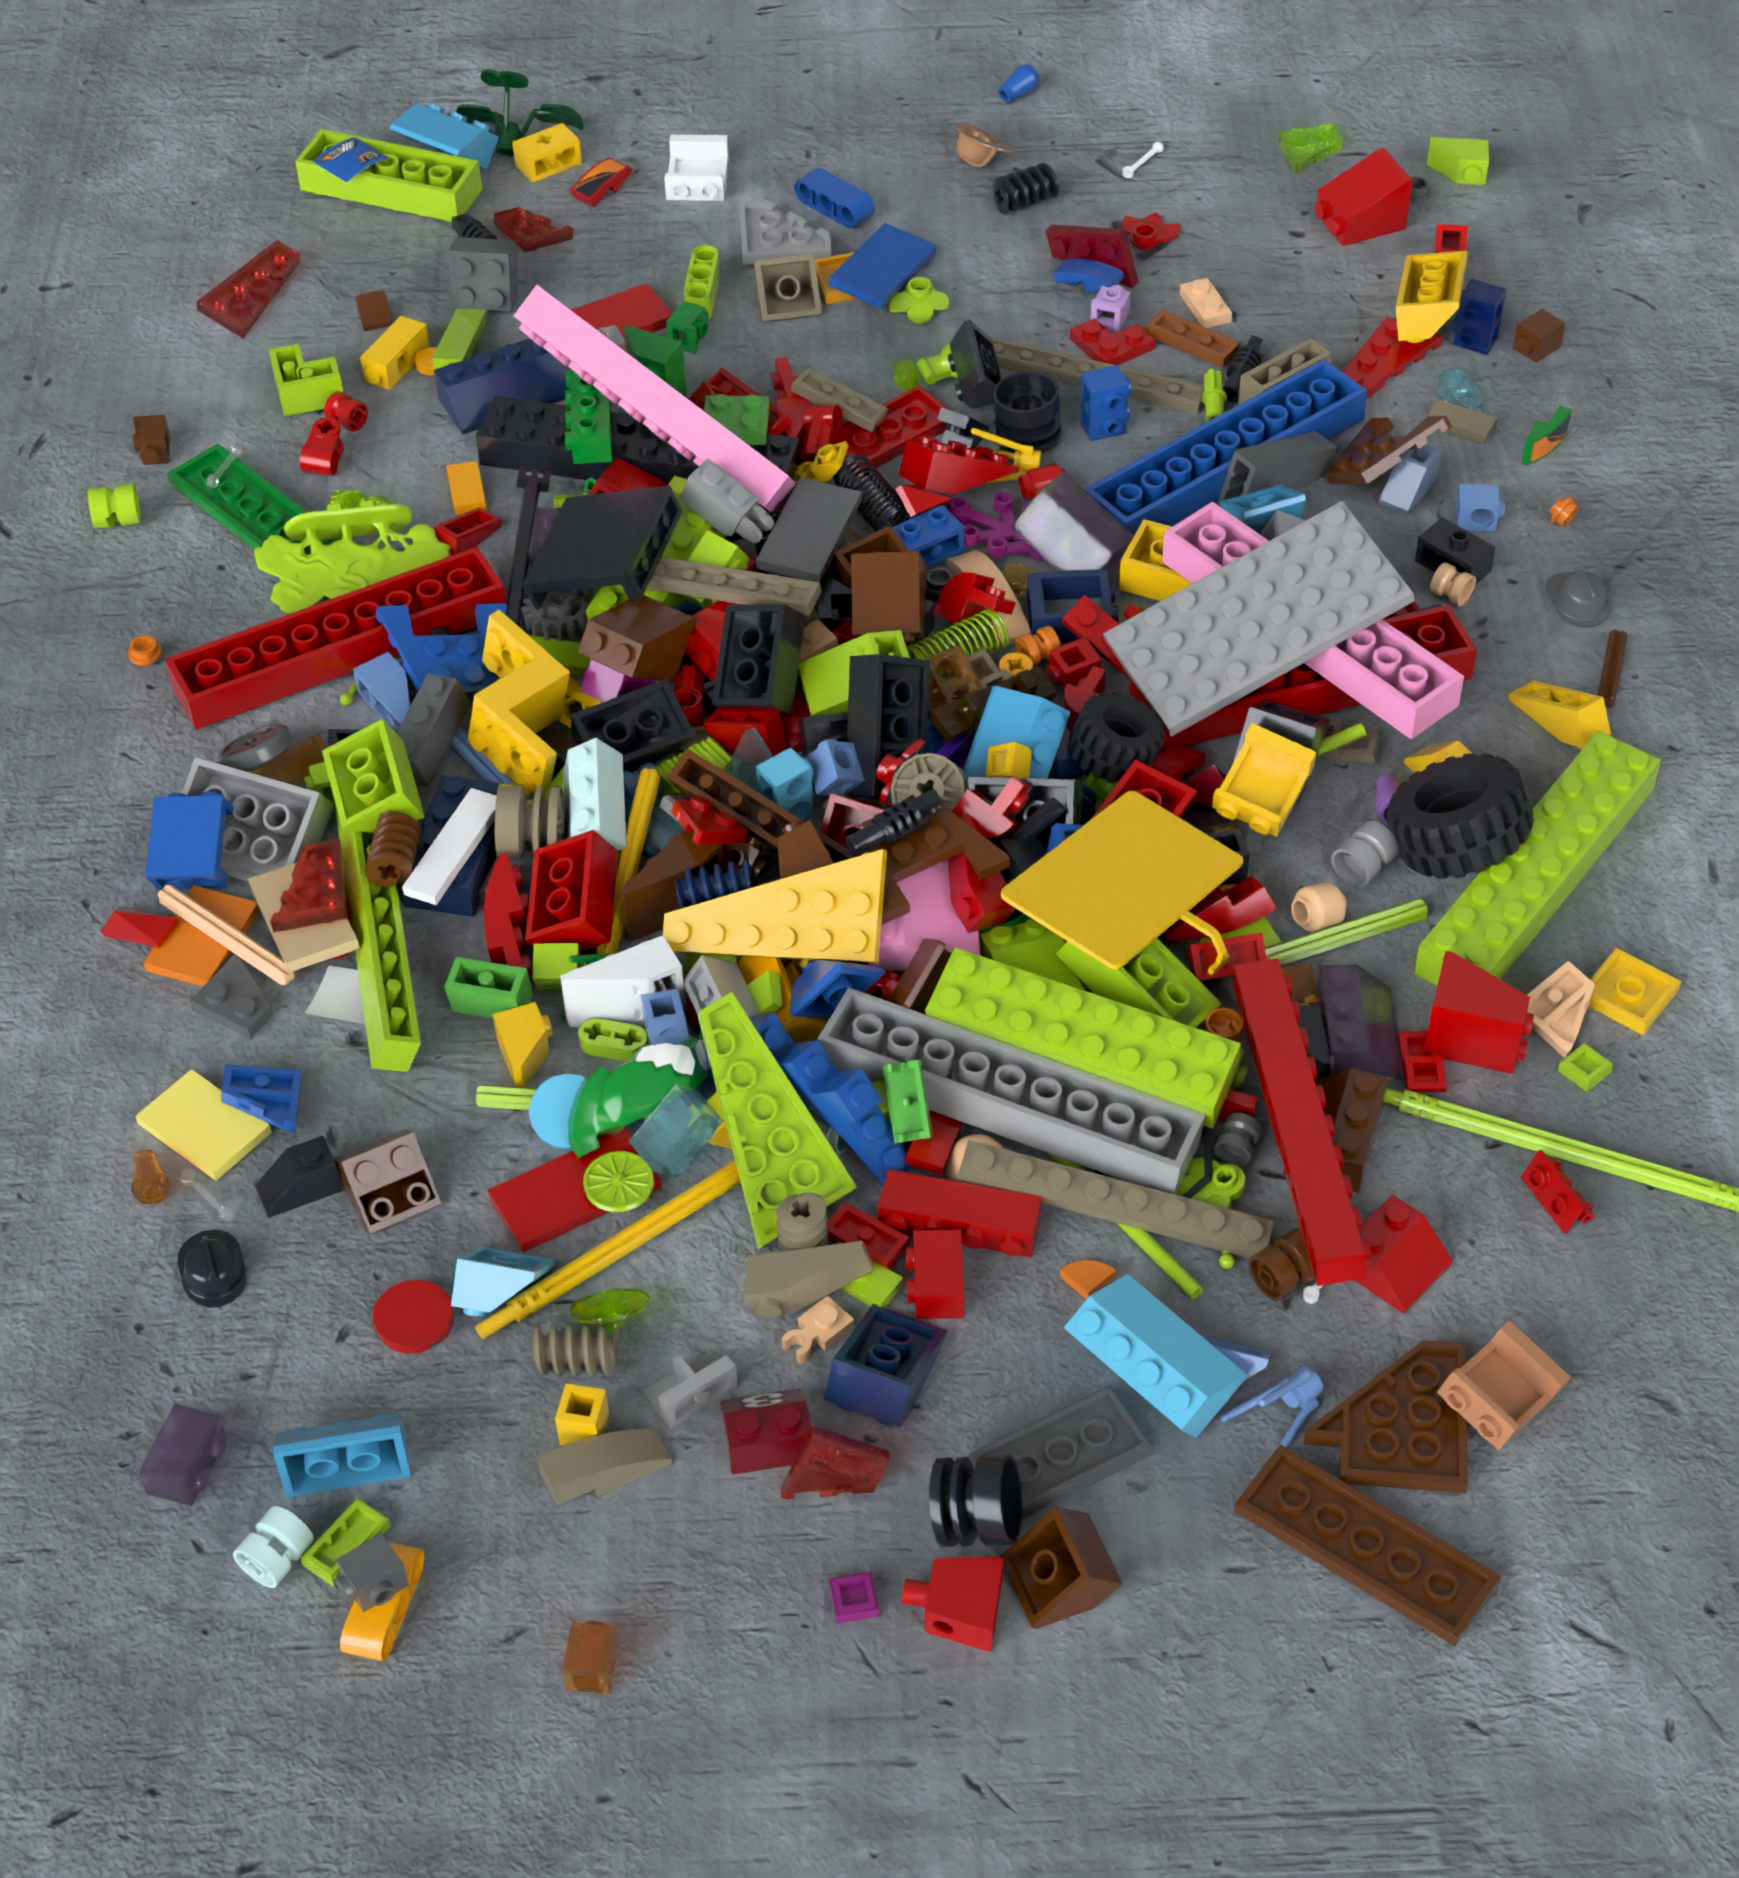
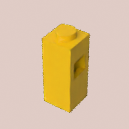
(394, 352)

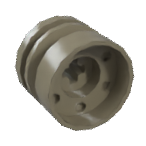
(930, 771)
(528, 821)

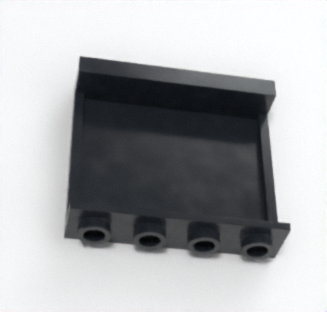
(605, 542)

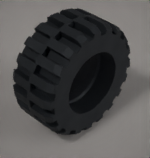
(1460, 815)

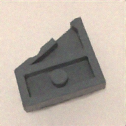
(234, 999)

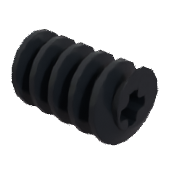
(1025, 186)

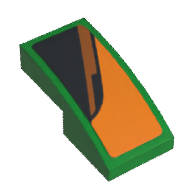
(1546, 437)

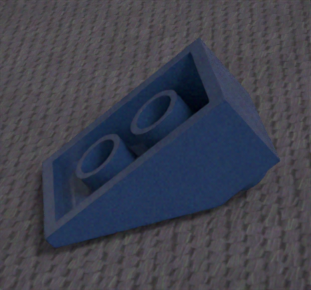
(884, 1365)

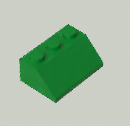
(659, 355)

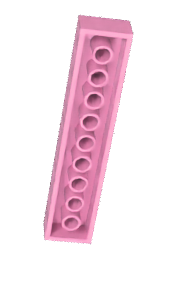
(649, 398)
(1373, 666)

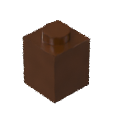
(1539, 335)

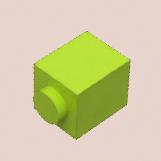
(551, 962)

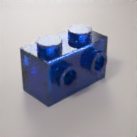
(1479, 316)

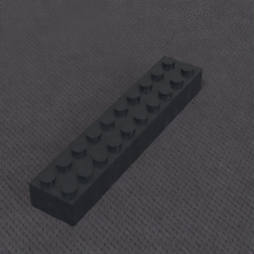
(534, 436)

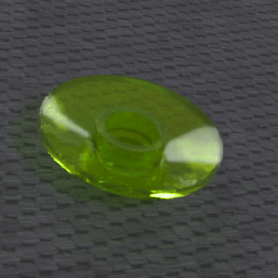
(610, 1307)

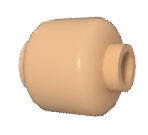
(1318, 906)

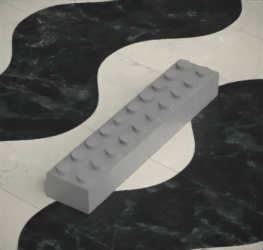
(1020, 1092)

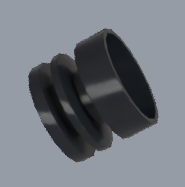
(1028, 410)
(976, 1501)

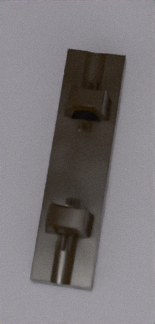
(963, 715)

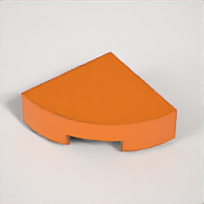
(1087, 1276)

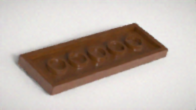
(1368, 1544)

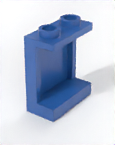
(187, 841)

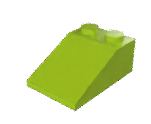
(1028, 948)

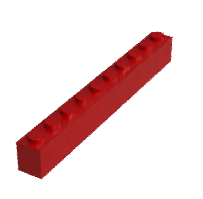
(1299, 1124)

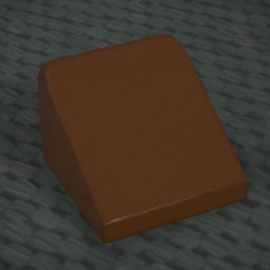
(373, 310)

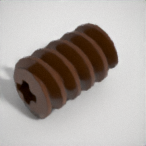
(393, 849)

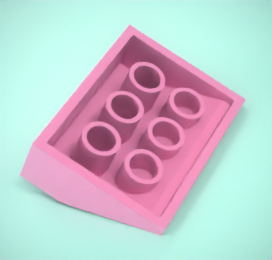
(929, 917)

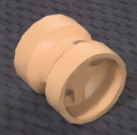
(1452, 584)

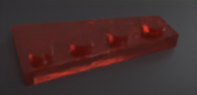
(250, 289)

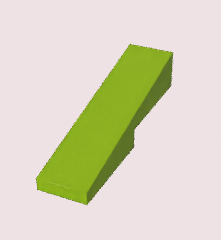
(460, 337)

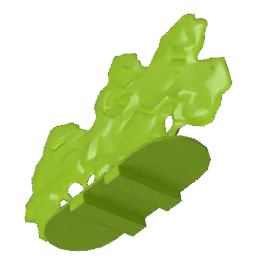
(343, 564)

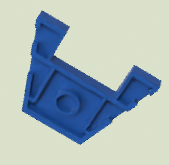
(441, 654)

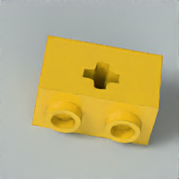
(547, 152)

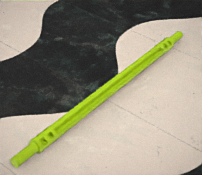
(1565, 1148)

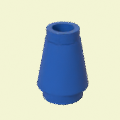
(1019, 83)

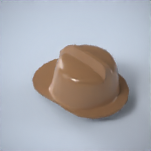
(977, 146)

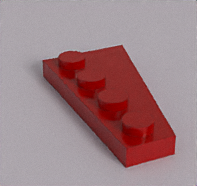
(1386, 356)

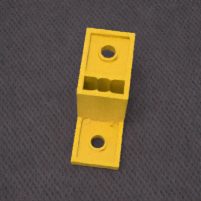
(518, 704)

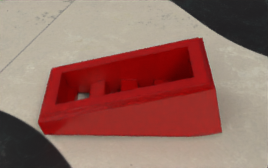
(464, 533)

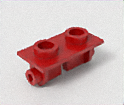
(1555, 1192)

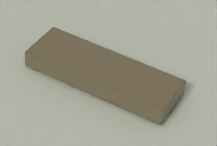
(826, 391)

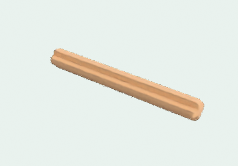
(225, 934)

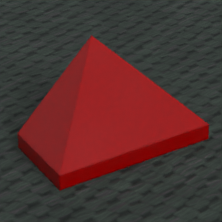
(920, 500)
(139, 926)

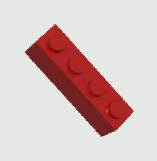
(985, 1215)

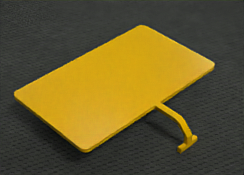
(1125, 881)

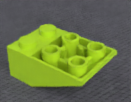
(827, 674)

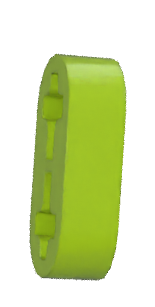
(612, 1038)

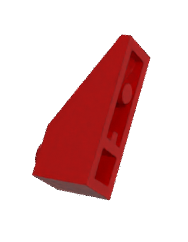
(976, 900)

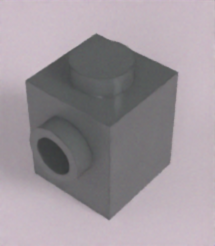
(371, 1573)

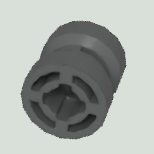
(1239, 1137)

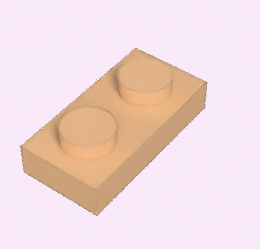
(1205, 303)

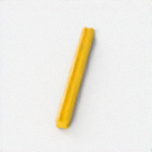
(630, 856)

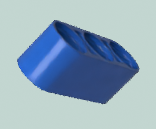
(834, 197)

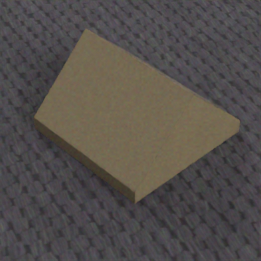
(787, 287)

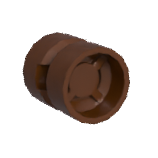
(1281, 1266)

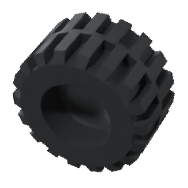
(1113, 734)

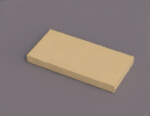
(306, 944)

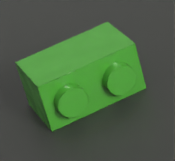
(486, 987)

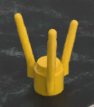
(1024, 456)

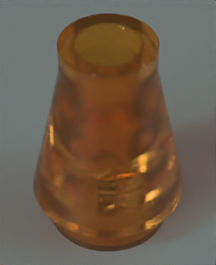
(149, 1180)

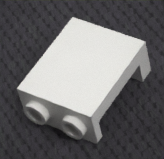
(697, 167)

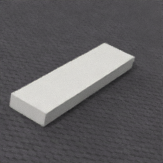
(452, 847)

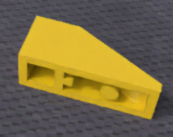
(1563, 712)

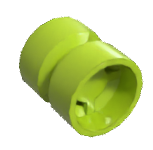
(114, 505)

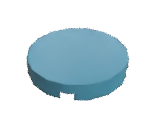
(552, 1107)

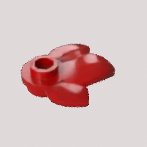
(1149, 231)

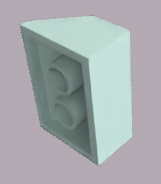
(595, 792)

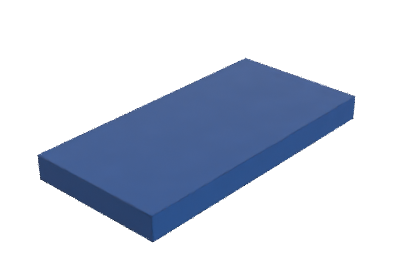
(882, 265)

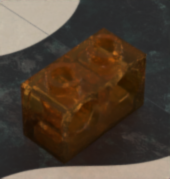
(960, 676)

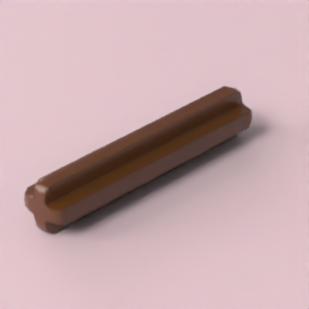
(1612, 667)

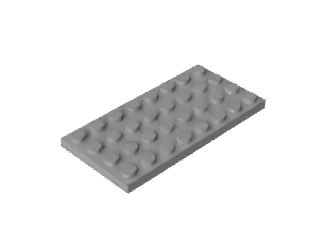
(1258, 617)

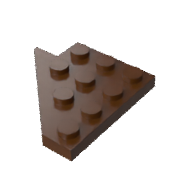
(1400, 1427)

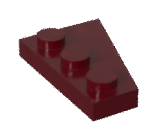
(1094, 244)

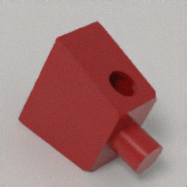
(960, 1599)

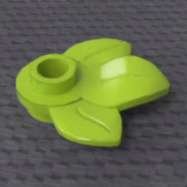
(919, 300)
(1215, 1191)

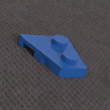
(264, 1093)

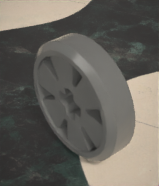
(256, 747)

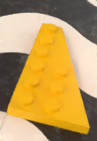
(810, 916)

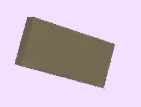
(1465, 422)

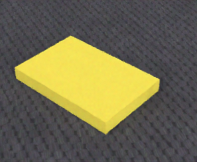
(201, 1126)

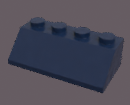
(512, 371)

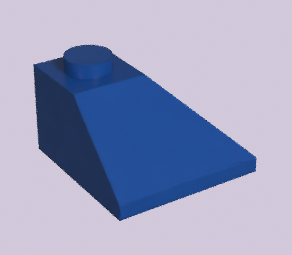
(825, 983)

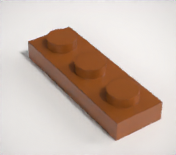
(1192, 338)

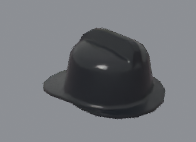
(212, 1268)

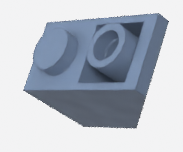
(1411, 479)

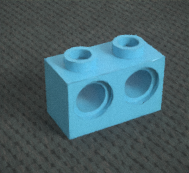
(788, 783)

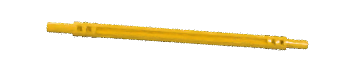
(611, 1250)

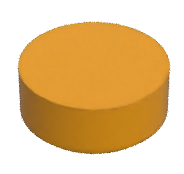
(424, 361)

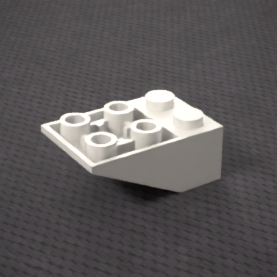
(615, 984)

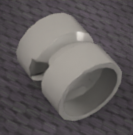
(1364, 854)

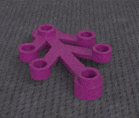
(998, 530)

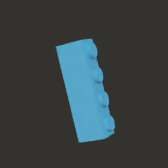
(1156, 1353)

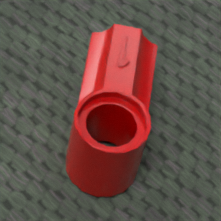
(820, 425)
(689, 693)

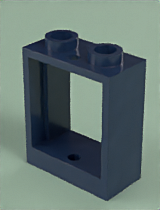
(1066, 586)

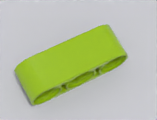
(703, 277)

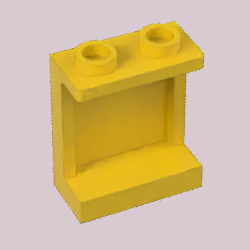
(1264, 780)

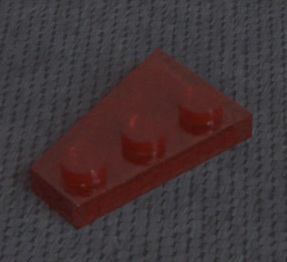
(316, 889)

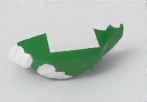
(633, 1090)

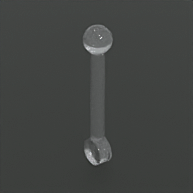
(236, 450)
(189, 1177)

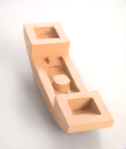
(980, 564)

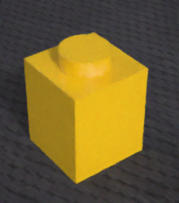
(581, 1413)

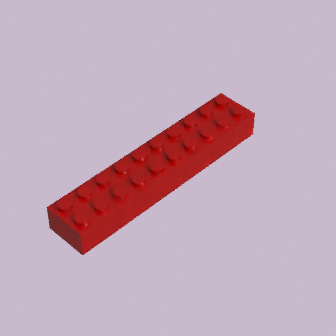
(327, 638)
(1308, 691)

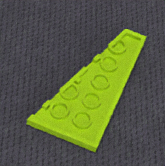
(768, 1125)

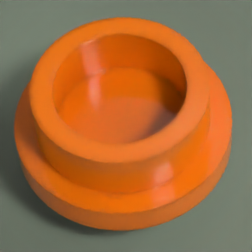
(1563, 511)
(144, 650)

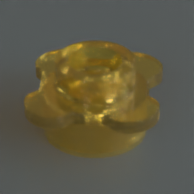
(1017, 576)

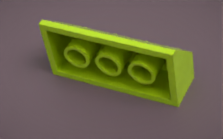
(1149, 982)

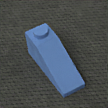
(384, 688)

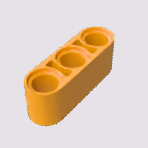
(375, 1630)

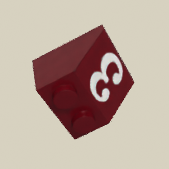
(765, 1429)

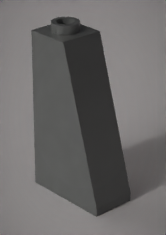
(1286, 461)

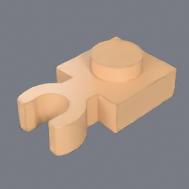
(820, 1326)

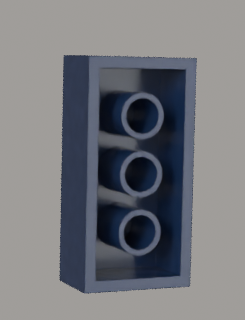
(463, 893)

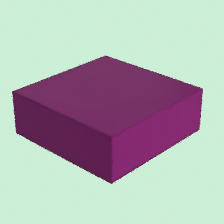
(853, 1597)

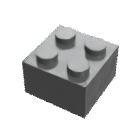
(483, 274)

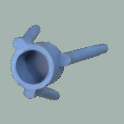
(1296, 1391)

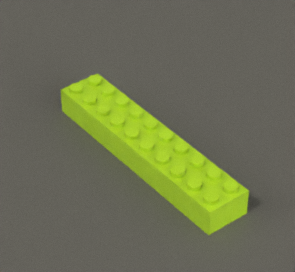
(1569, 833)

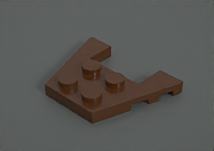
(1376, 451)
(929, 845)

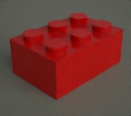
(573, 892)

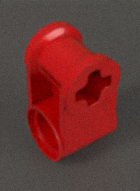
(322, 448)

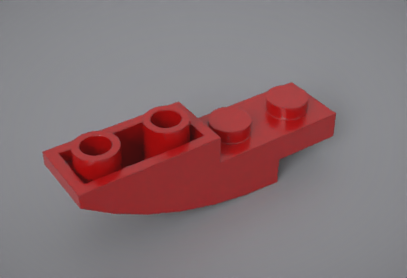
(788, 401)
(505, 915)

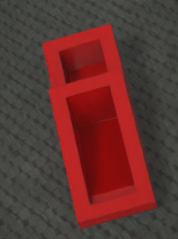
(1226, 910)

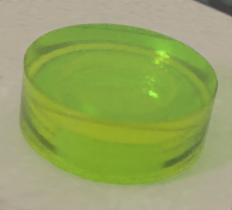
(905, 374)

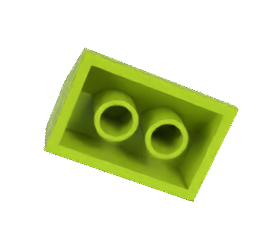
(371, 777)

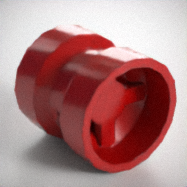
(349, 412)

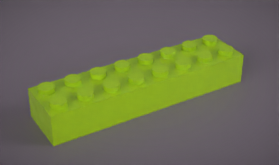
(1087, 1032)

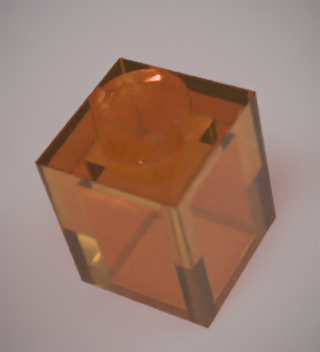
(590, 1657)

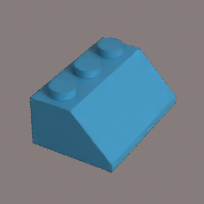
(447, 133)
(1021, 719)
(342, 1454)

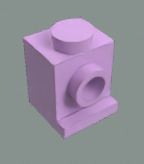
(1113, 300)

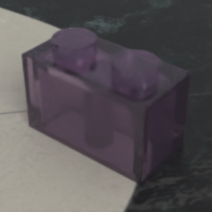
(183, 1455)

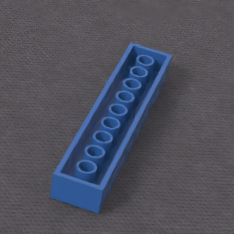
(1193, 468)

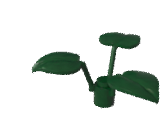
(509, 130)

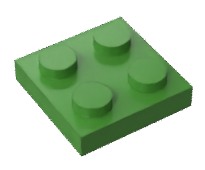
(741, 415)

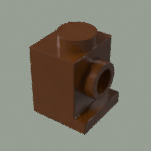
(152, 439)

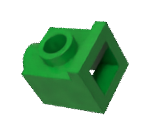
(688, 325)

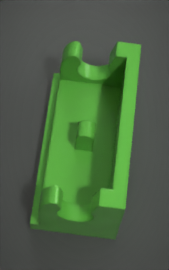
(907, 1101)

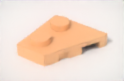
(1561, 1006)

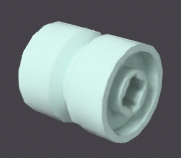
(268, 1552)

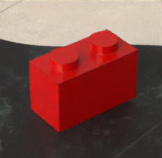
(937, 1274)

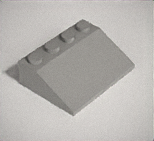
(268, 818)

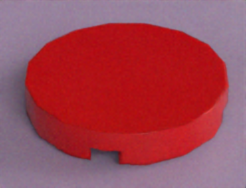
(413, 1316)

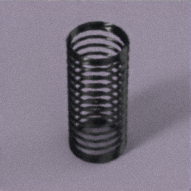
(896, 498)

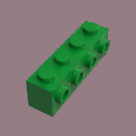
(588, 421)

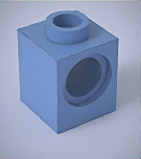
(1478, 507)
(835, 767)

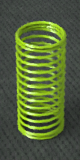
(983, 623)

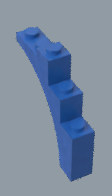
(840, 1098)

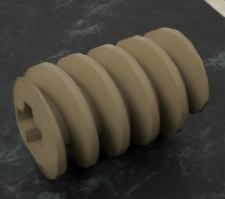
(802, 1222)
(575, 1350)

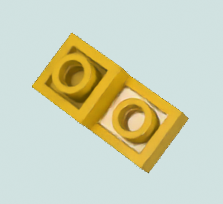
(826, 463)

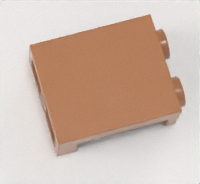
(1504, 1385)

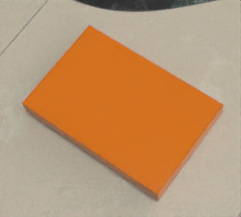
(192, 954)

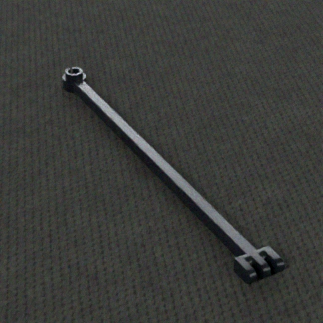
(532, 487)

